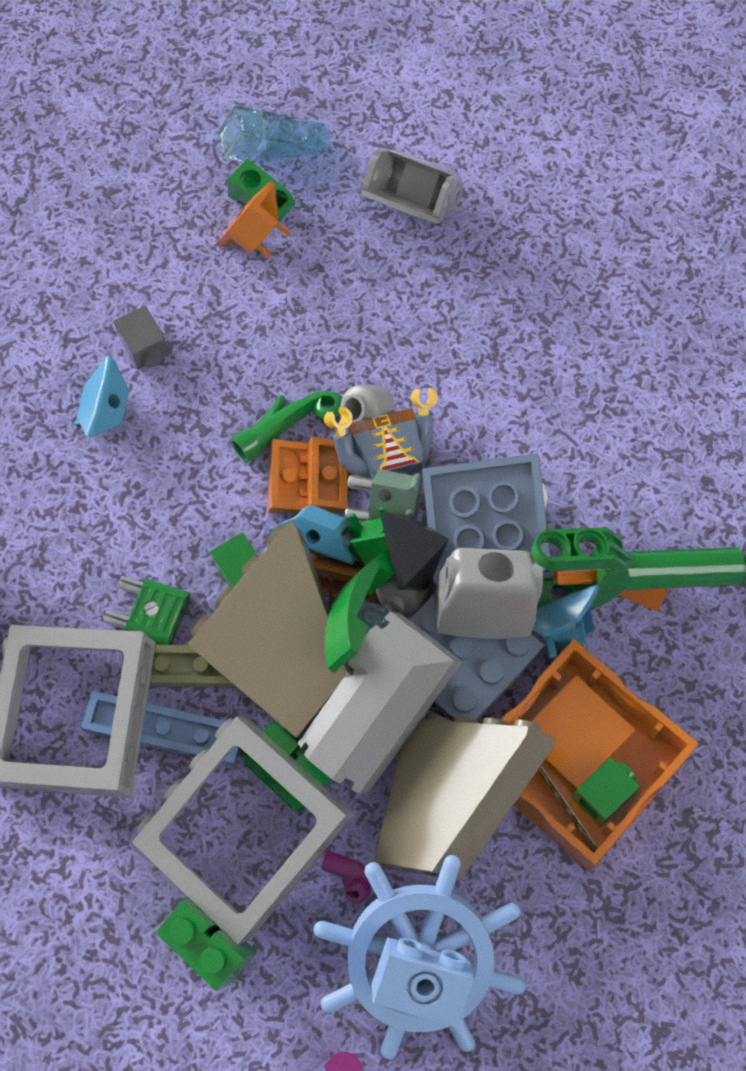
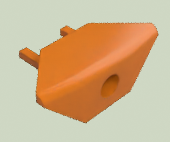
(255, 222)

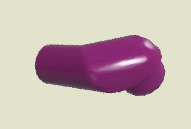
(352, 875)

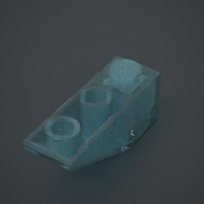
(271, 136)

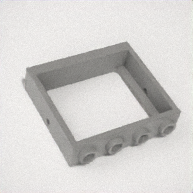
(118, 773)
(328, 810)

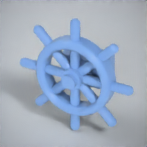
(420, 979)

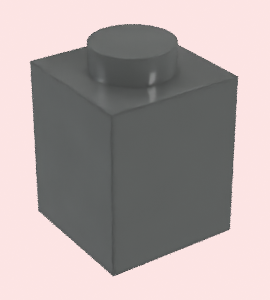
(142, 338)

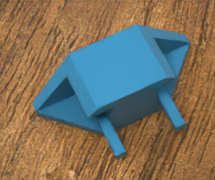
(103, 399)
(322, 532)
(566, 619)

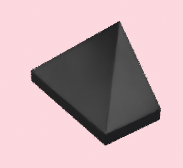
(413, 550)

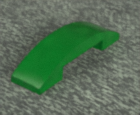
(343, 629)

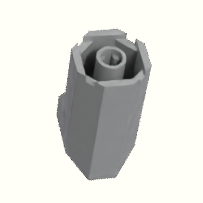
(378, 703)

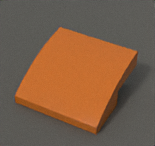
(306, 476)
(584, 729)

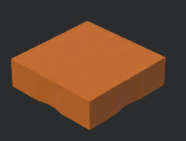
(650, 752)

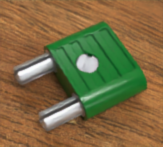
(155, 611)

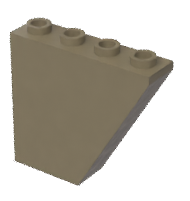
(273, 633)
(456, 789)

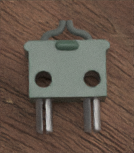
(391, 490)

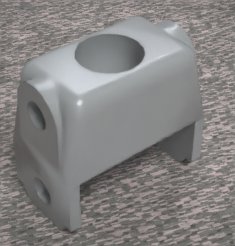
(412, 185)
(488, 594)

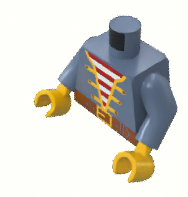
(388, 443)

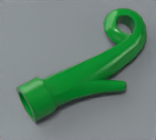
(278, 419)

